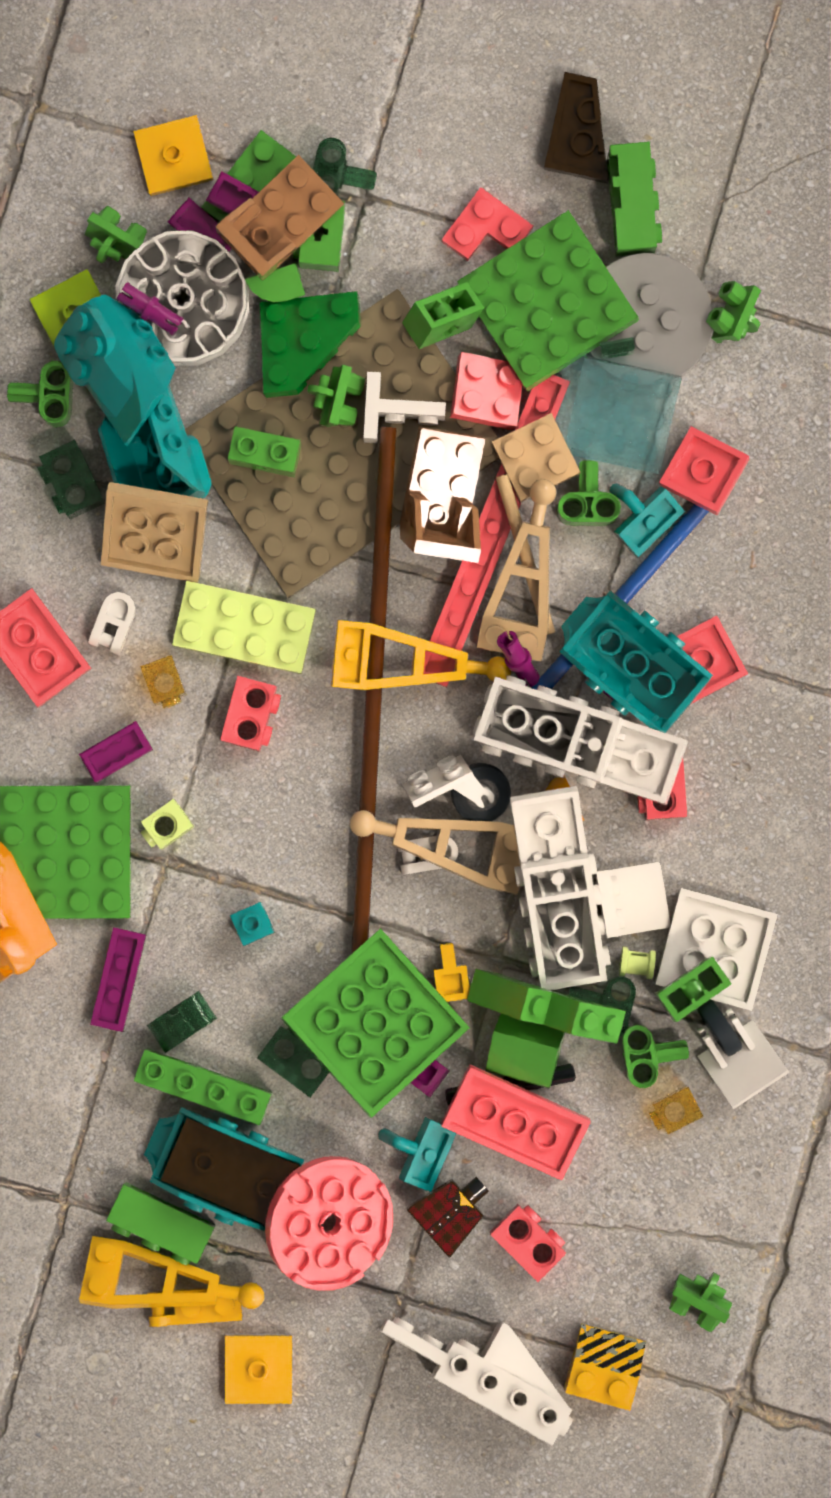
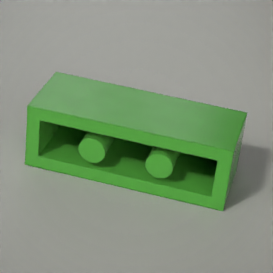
(160, 1224)

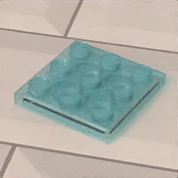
(622, 414)

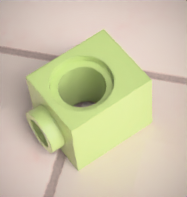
(181, 825)

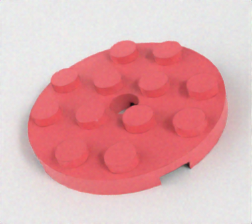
(303, 1203)

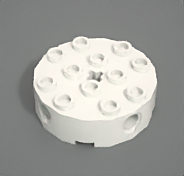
(211, 279)

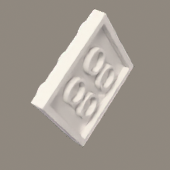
(722, 929)

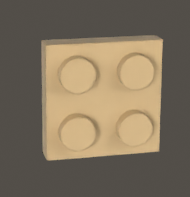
(535, 454)

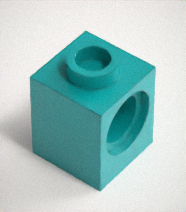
(252, 923)

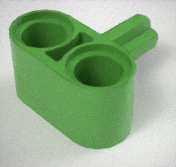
(46, 394)
(588, 498)
(650, 1054)

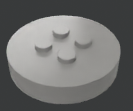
(670, 313)

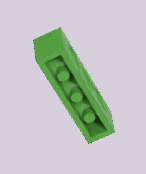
(203, 1086)

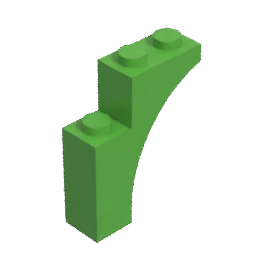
(545, 1007)

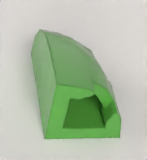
(279, 286)

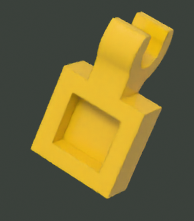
(451, 980)

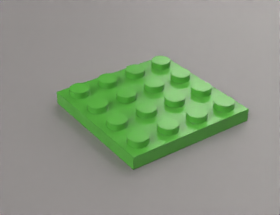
(549, 300)
(71, 847)
(375, 1023)

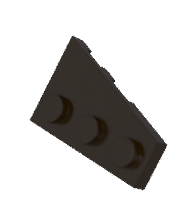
(577, 135)

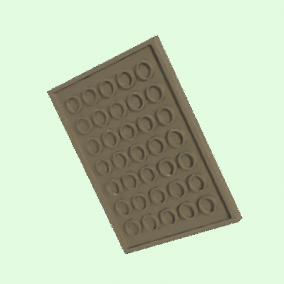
(329, 508)

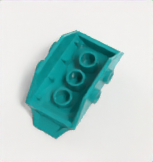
(116, 360)
(159, 454)
(632, 661)
(164, 1141)

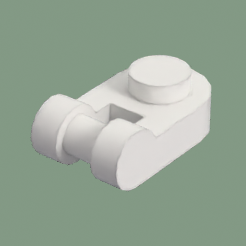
(116, 610)
(410, 865)

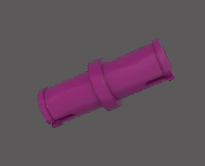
(150, 308)
(518, 658)

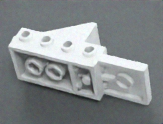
(577, 740)
(558, 890)
(507, 1369)

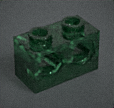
(77, 477)
(291, 1067)

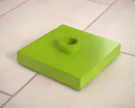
(59, 301)

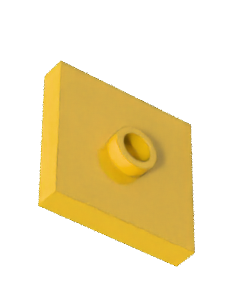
(173, 155)
(258, 1369)

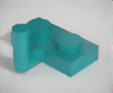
(648, 518)
(425, 1153)

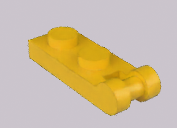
(223, 1311)

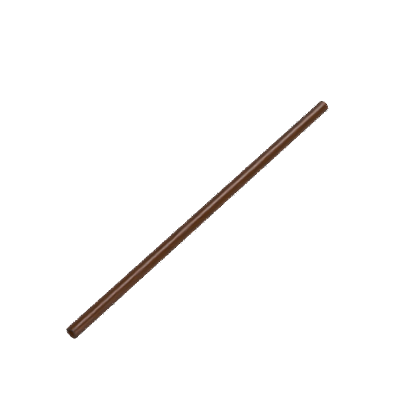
(375, 668)

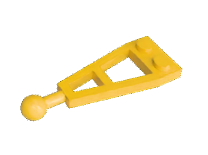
(352, 654)
(104, 1270)

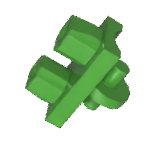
(110, 239)
(737, 315)
(331, 395)
(704, 1296)

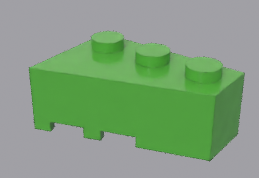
(633, 198)

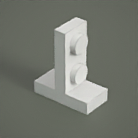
(395, 410)

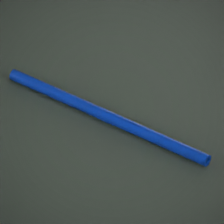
(636, 581)

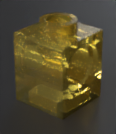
(160, 667)
(691, 1110)

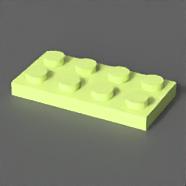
(244, 627)

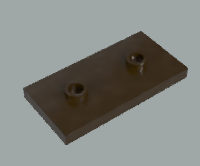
(226, 1170)

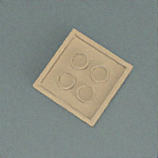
(153, 532)

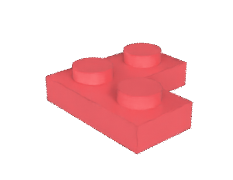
(485, 217)

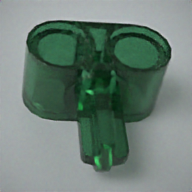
(339, 172)
(606, 997)
(181, 1021)

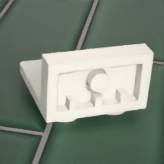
(633, 899)

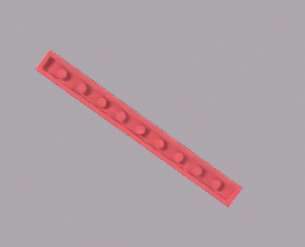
(494, 526)

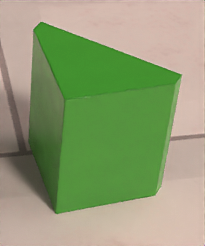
(524, 1051)

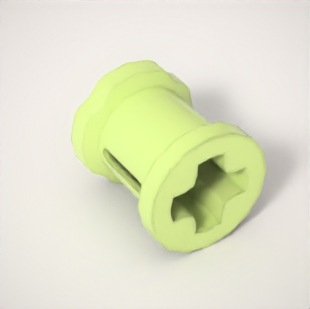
(637, 963)

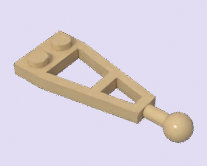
(530, 635)
(503, 856)

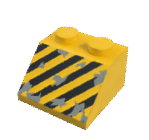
(605, 1367)

